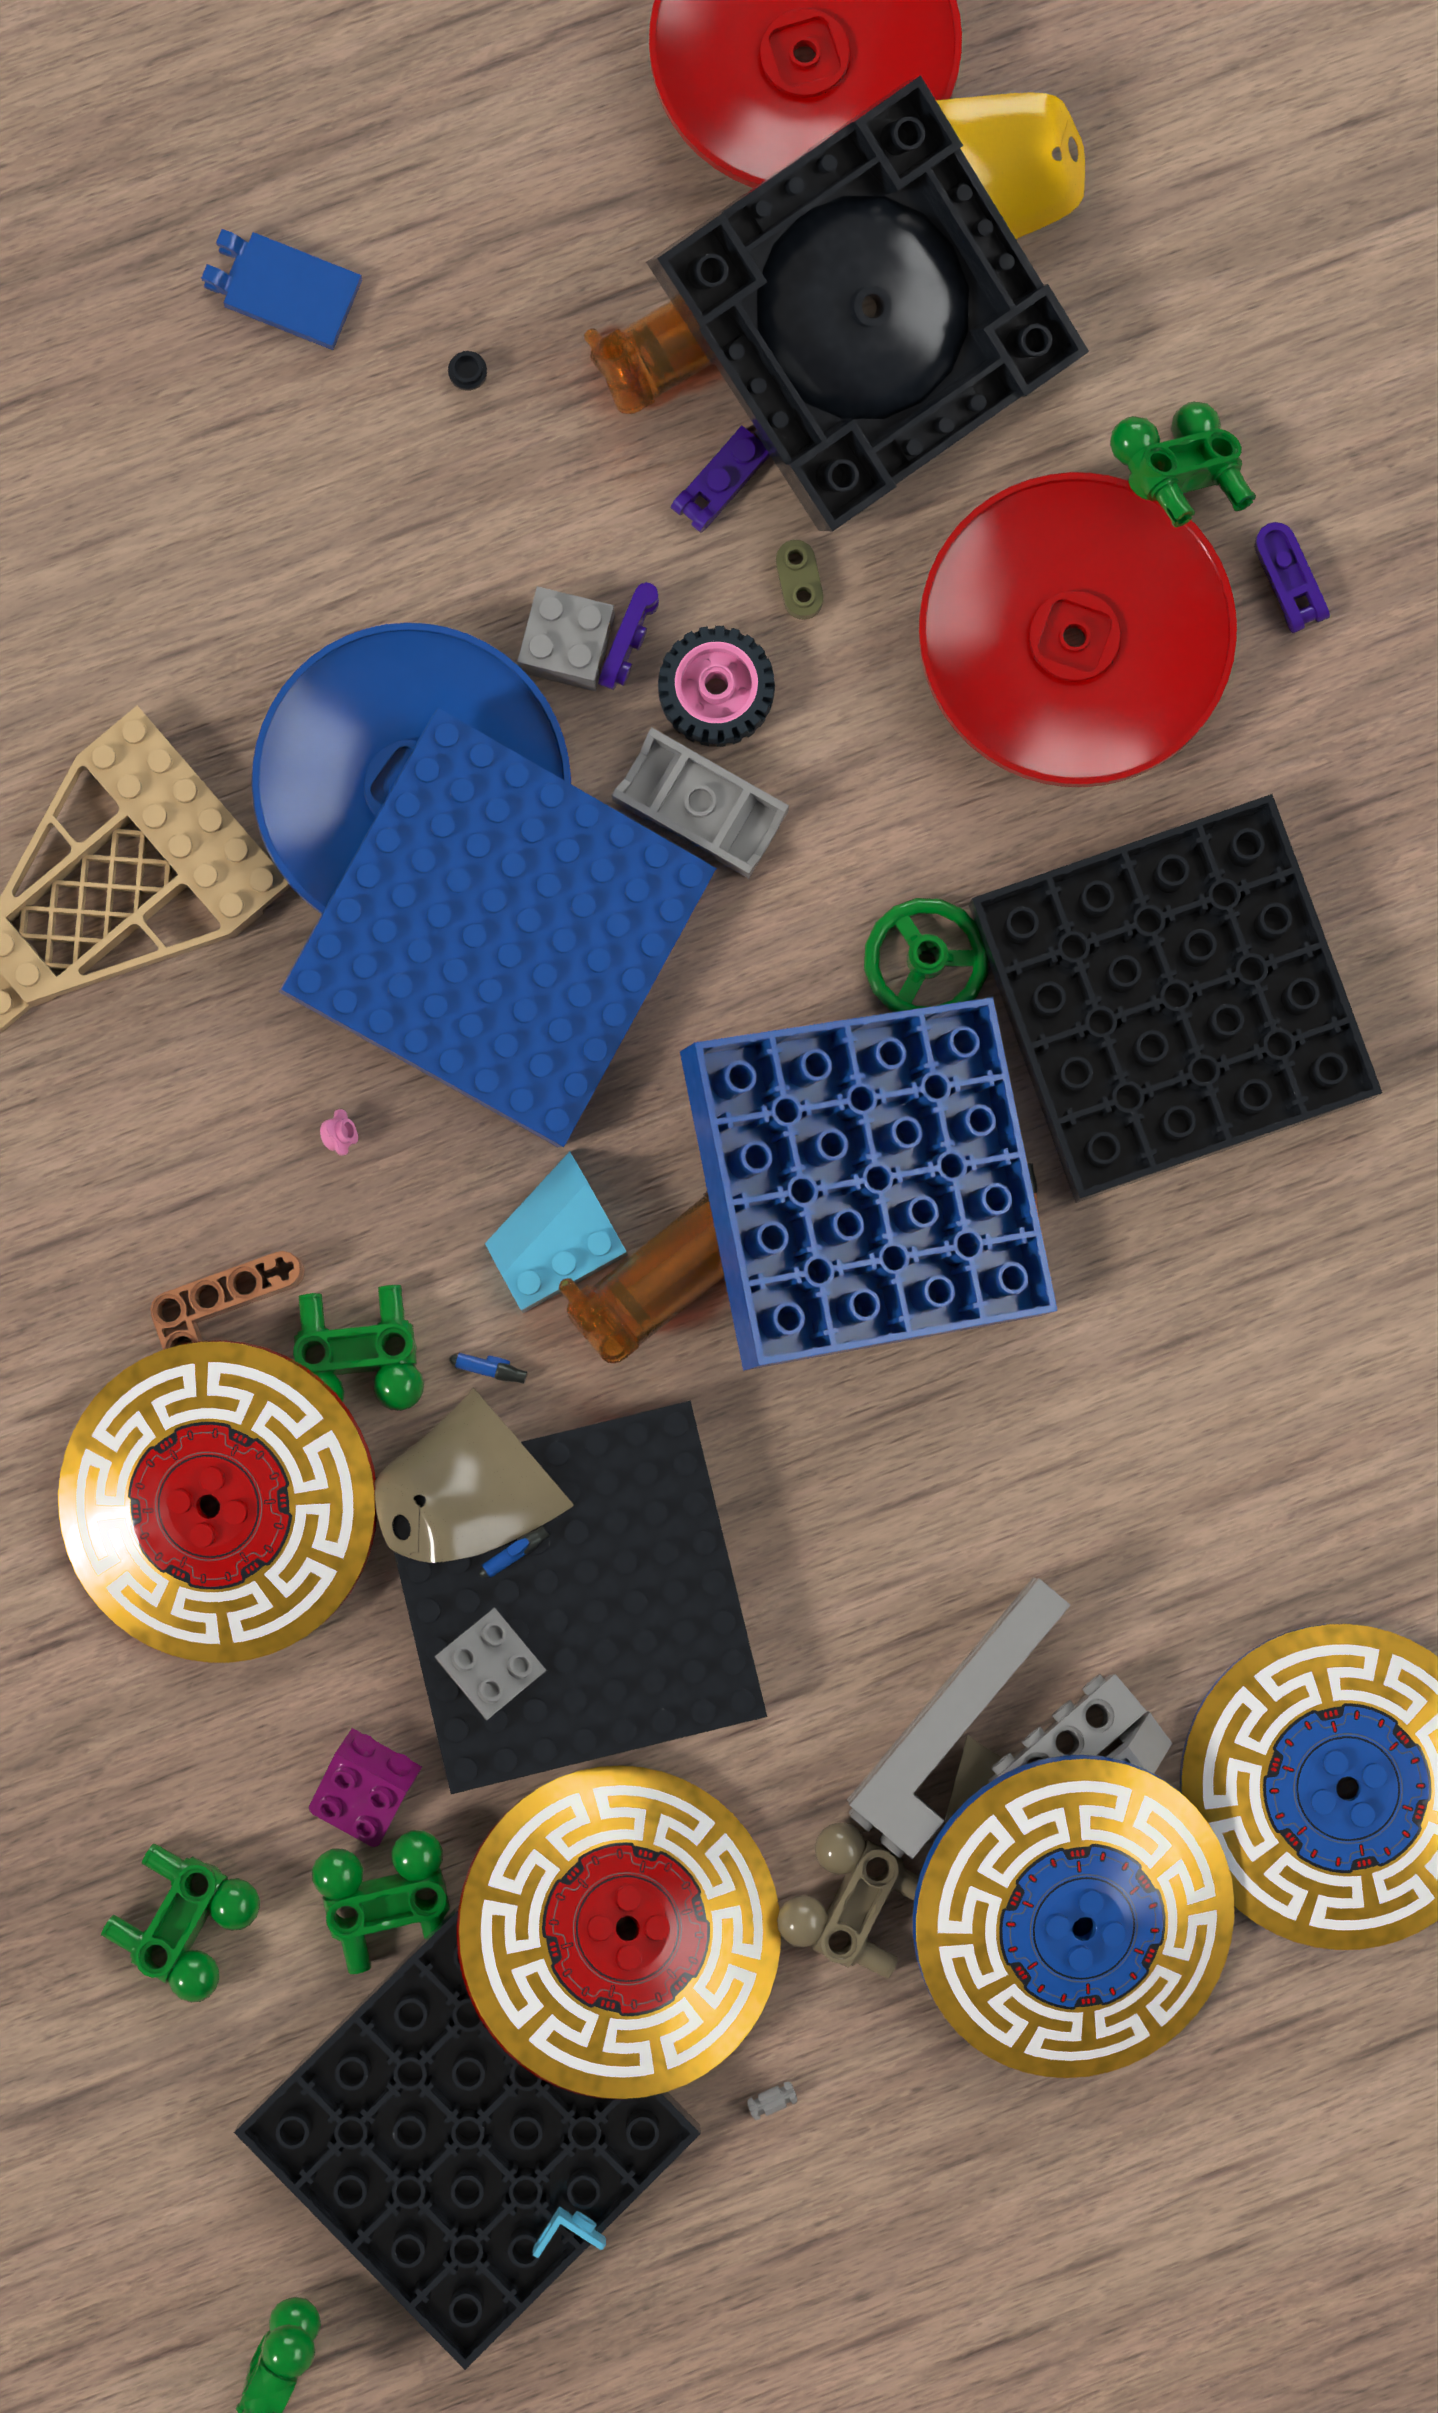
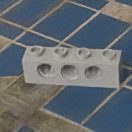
(1119, 1712)

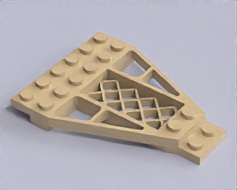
(185, 827)

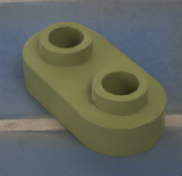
(799, 578)

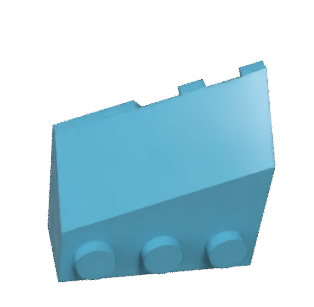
(554, 1237)

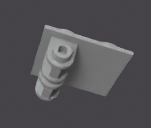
(490, 1663)

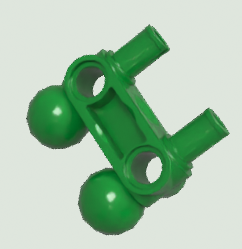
(1193, 460)
(362, 1349)
(381, 1901)
(180, 1919)
(281, 2357)

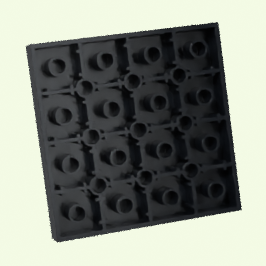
(1174, 998)
(618, 1605)
(450, 2154)

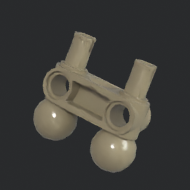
(856, 1904)

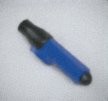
(492, 1367)
(515, 1551)

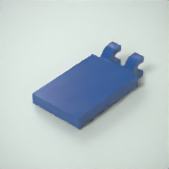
(284, 287)

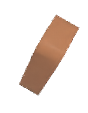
(229, 1297)

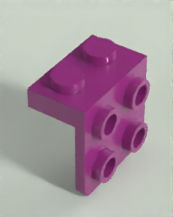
(363, 1788)

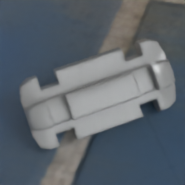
(772, 2100)

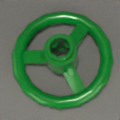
(919, 944)

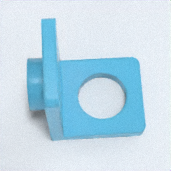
(577, 2223)

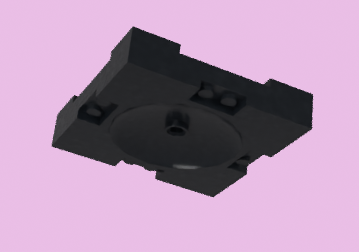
(782, 287)

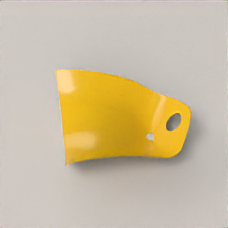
(1011, 152)

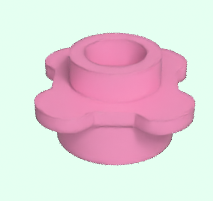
(338, 1132)

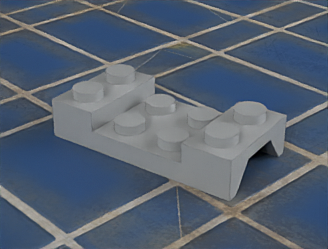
(701, 803)

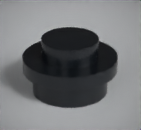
(467, 370)

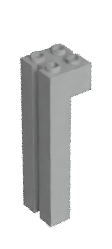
(887, 1792)

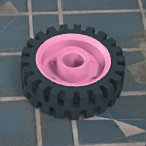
(722, 656)

